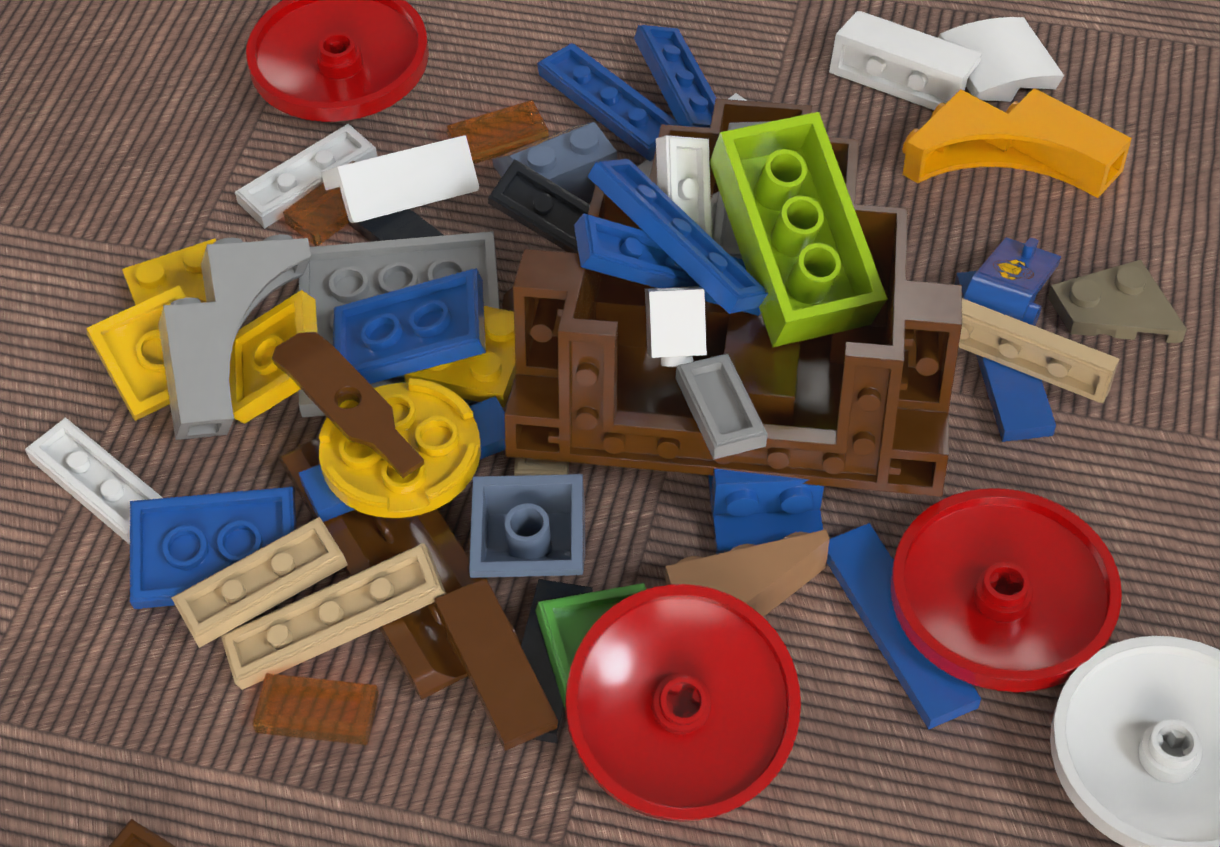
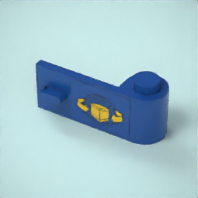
(1013, 279)

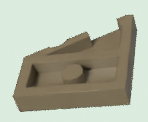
(1116, 304)

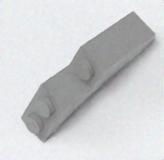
(201, 336)

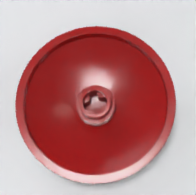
(337, 56)
(1005, 589)
(682, 702)

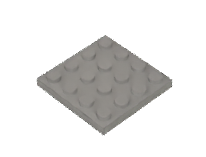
(368, 269)

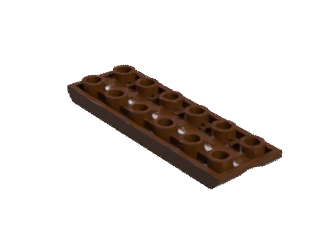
(367, 540)

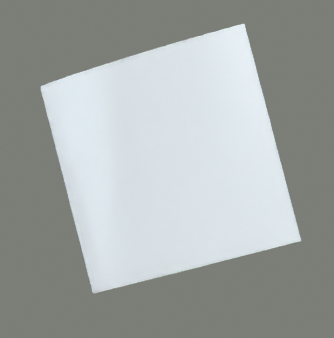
(1009, 58)

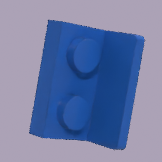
(761, 508)

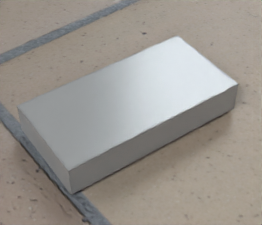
(721, 406)

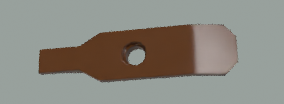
(332, 380)

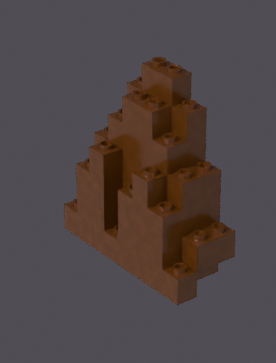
(836, 408)

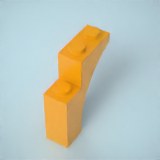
(1030, 136)

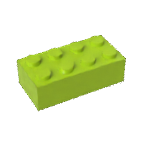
(797, 228)

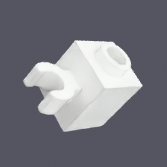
(675, 324)

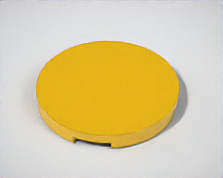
(435, 425)

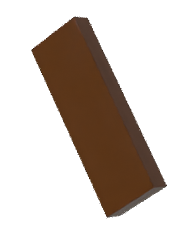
(496, 664)

